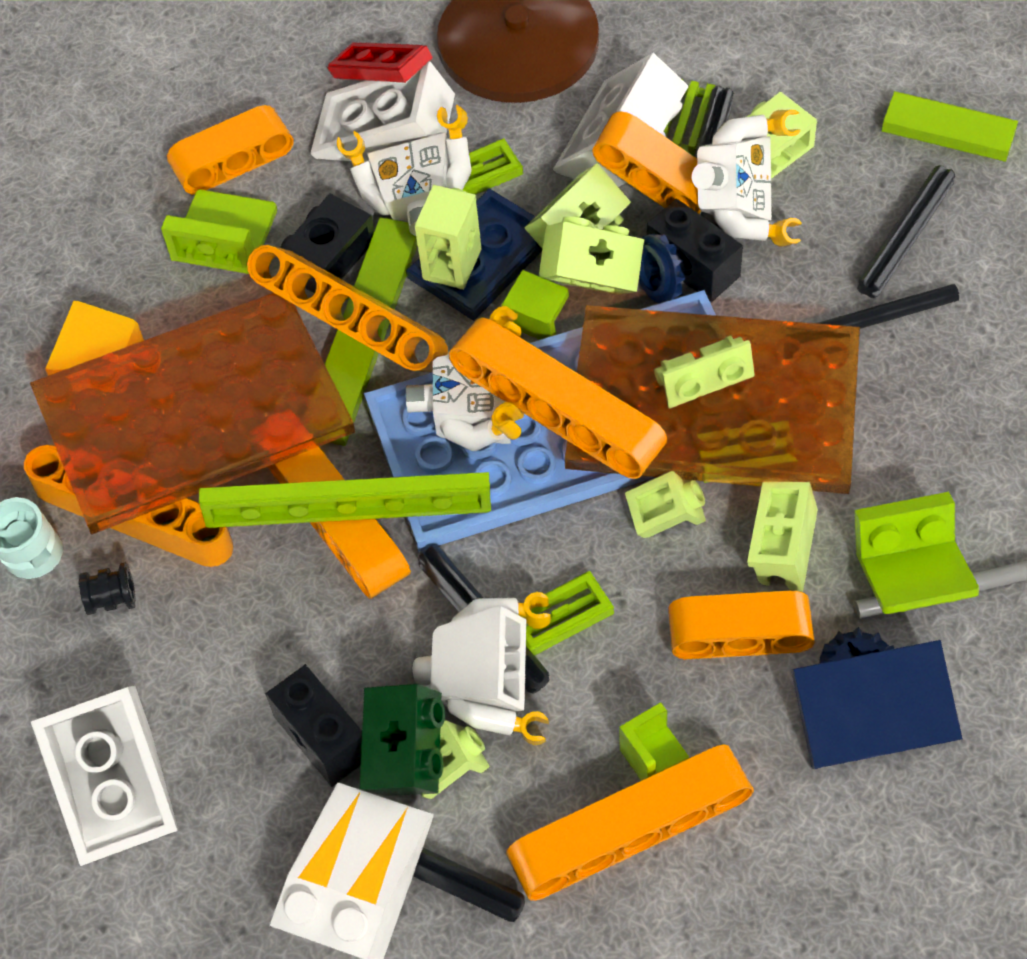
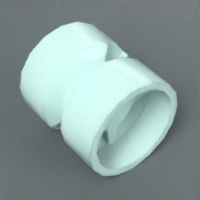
(27, 539)

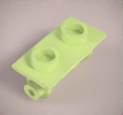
(720, 366)

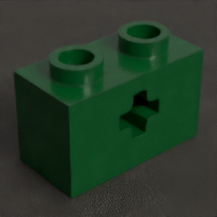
(401, 740)

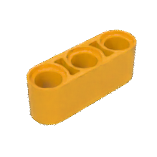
(229, 149)
(647, 160)
(740, 624)

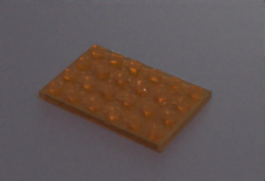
(190, 410)
(774, 427)

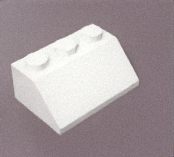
(642, 89)

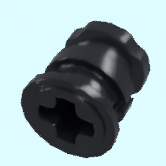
(107, 589)

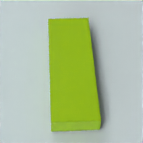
(950, 126)

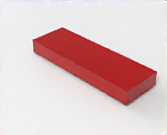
(379, 62)

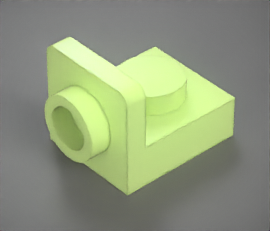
(665, 504)
(460, 752)

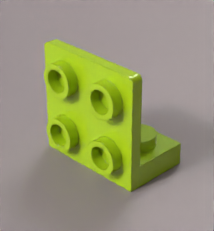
(219, 230)
(913, 553)

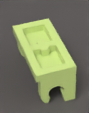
(783, 533)

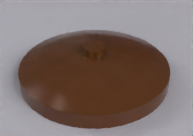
(517, 46)

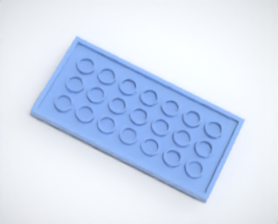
(523, 475)

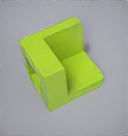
(536, 303)
(650, 743)

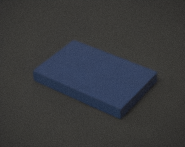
(503, 256)
(876, 704)

